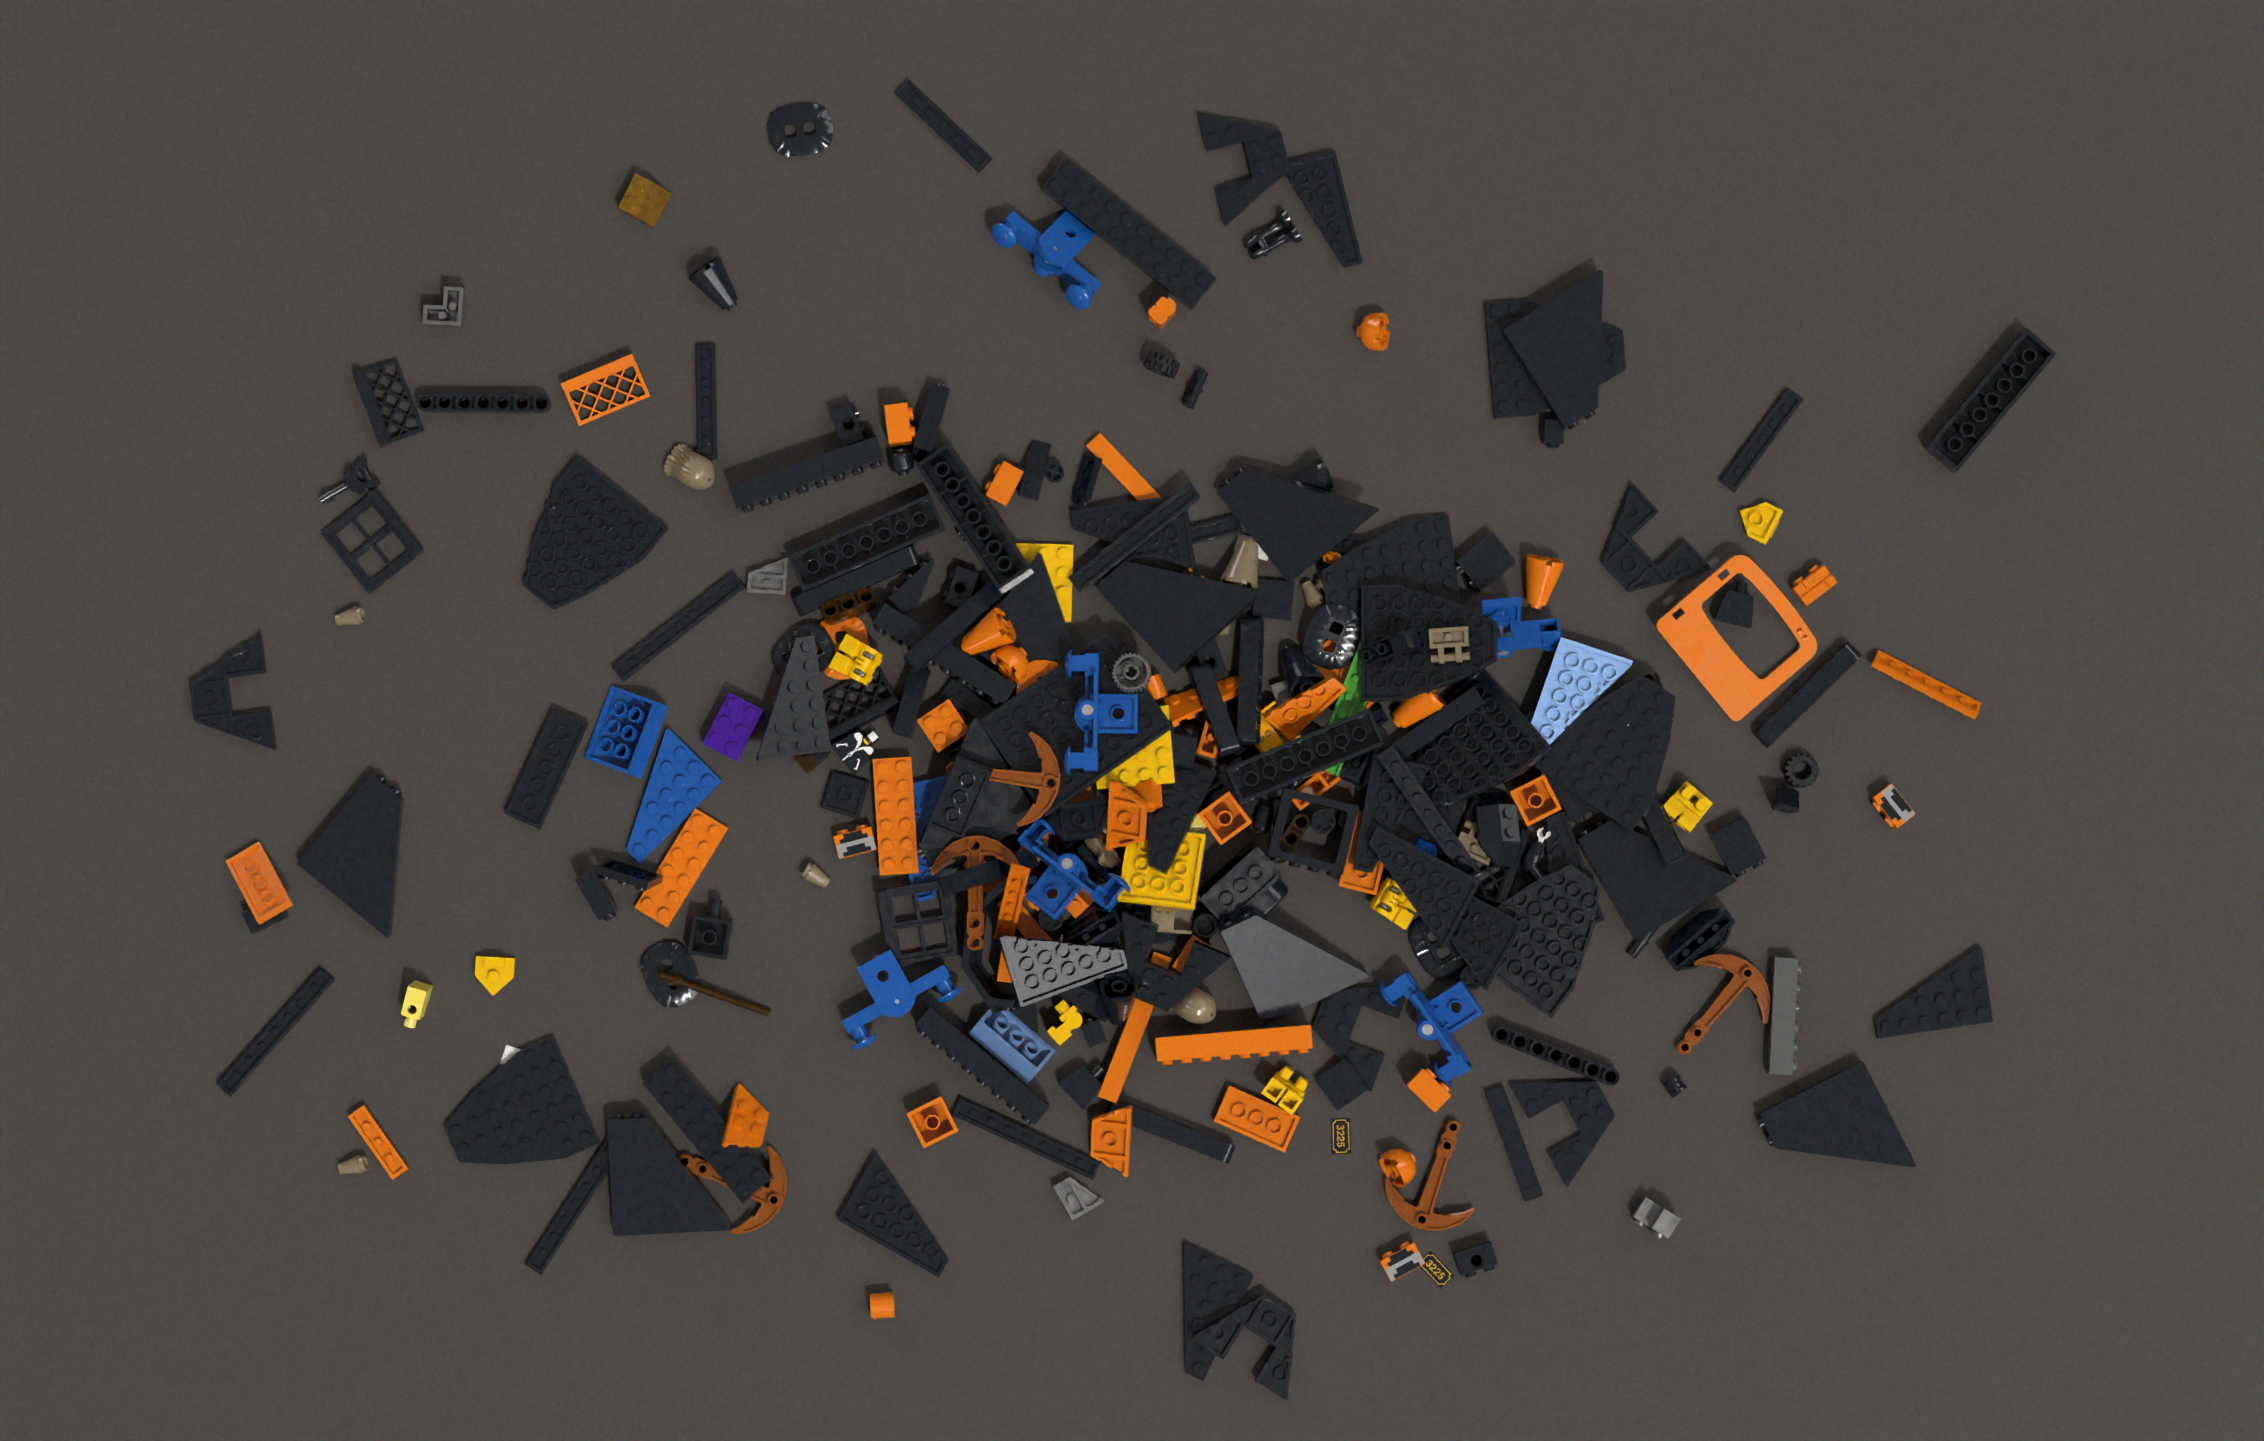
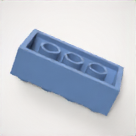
(1012, 1043)

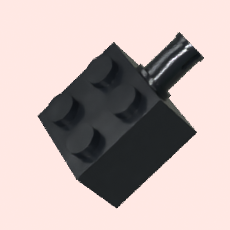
(711, 934)

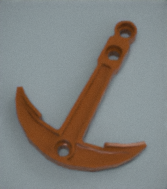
(1039, 781)
(966, 847)
(1727, 995)
(777, 1188)
(1426, 1204)

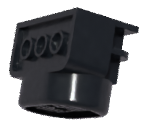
(1242, 884)

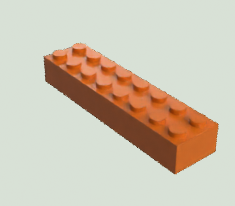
(1233, 1043)

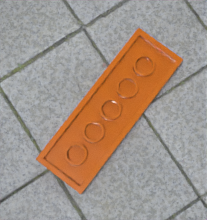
(895, 816)
(682, 867)

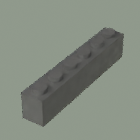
(1782, 1016)

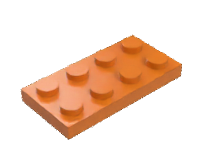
(1360, 880)
(259, 883)
(1256, 1119)

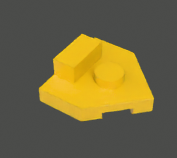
(1761, 521)
(494, 972)

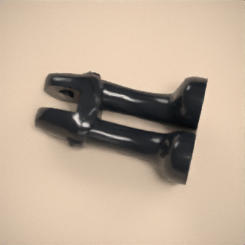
(1290, 235)

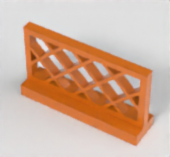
(600, 373)

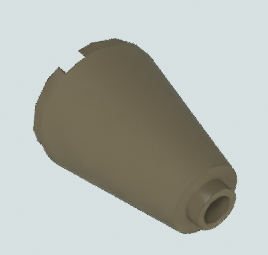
(1243, 566)

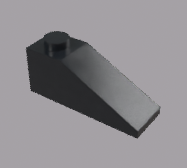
(1035, 471)
(1786, 799)

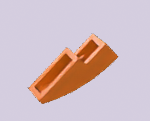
(1316, 786)

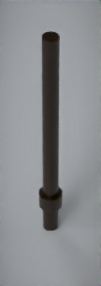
(679, 981)

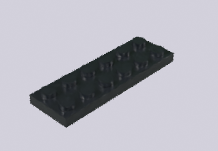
(546, 768)

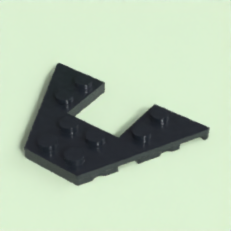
(1265, 156)
(1630, 563)
(213, 700)
(1081, 818)
(1158, 984)
(1336, 1022)
(1587, 1108)
(1268, 1321)

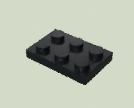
(628, 874)

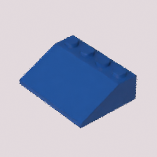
(626, 732)

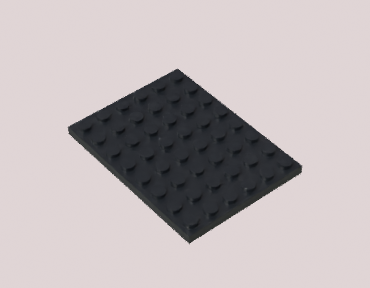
(1049, 712)

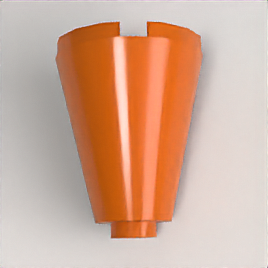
(1541, 578)
(989, 633)
(1417, 708)

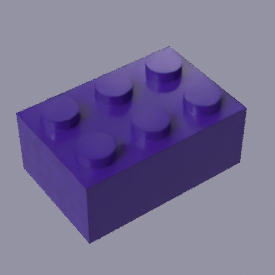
(733, 727)

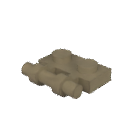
(1449, 638)
(1471, 843)

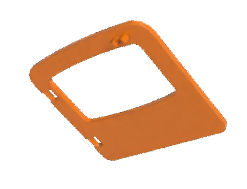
(1713, 661)

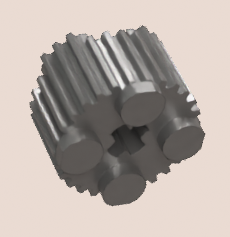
(1141, 678)

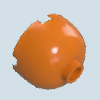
(1373, 331)
(1011, 661)
(1398, 1165)

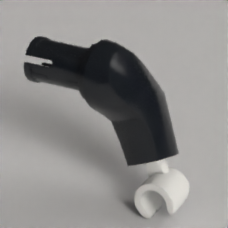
(1533, 855)

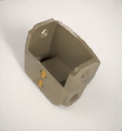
(1172, 919)

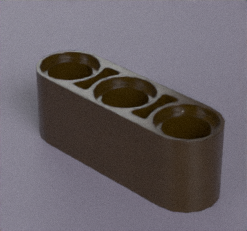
(854, 598)
(1298, 832)

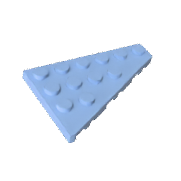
(1573, 684)

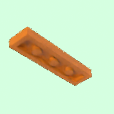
(378, 1142)

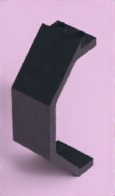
(972, 959)

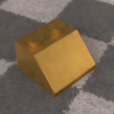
(644, 200)

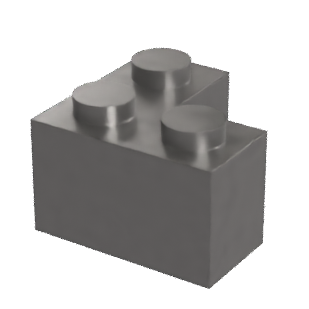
(449, 314)
(1656, 1217)

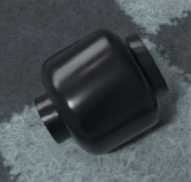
(901, 461)

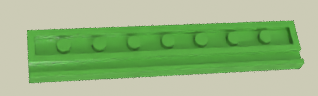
(1349, 701)

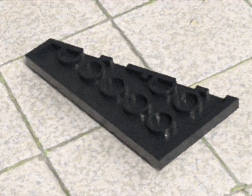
(1322, 192)

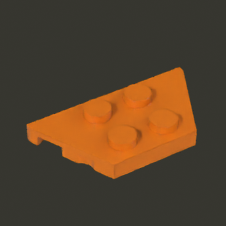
(1125, 817)
(745, 1120)
(1113, 1139)

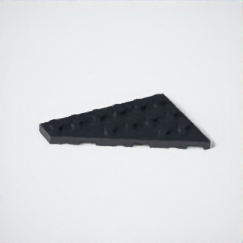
(798, 714)

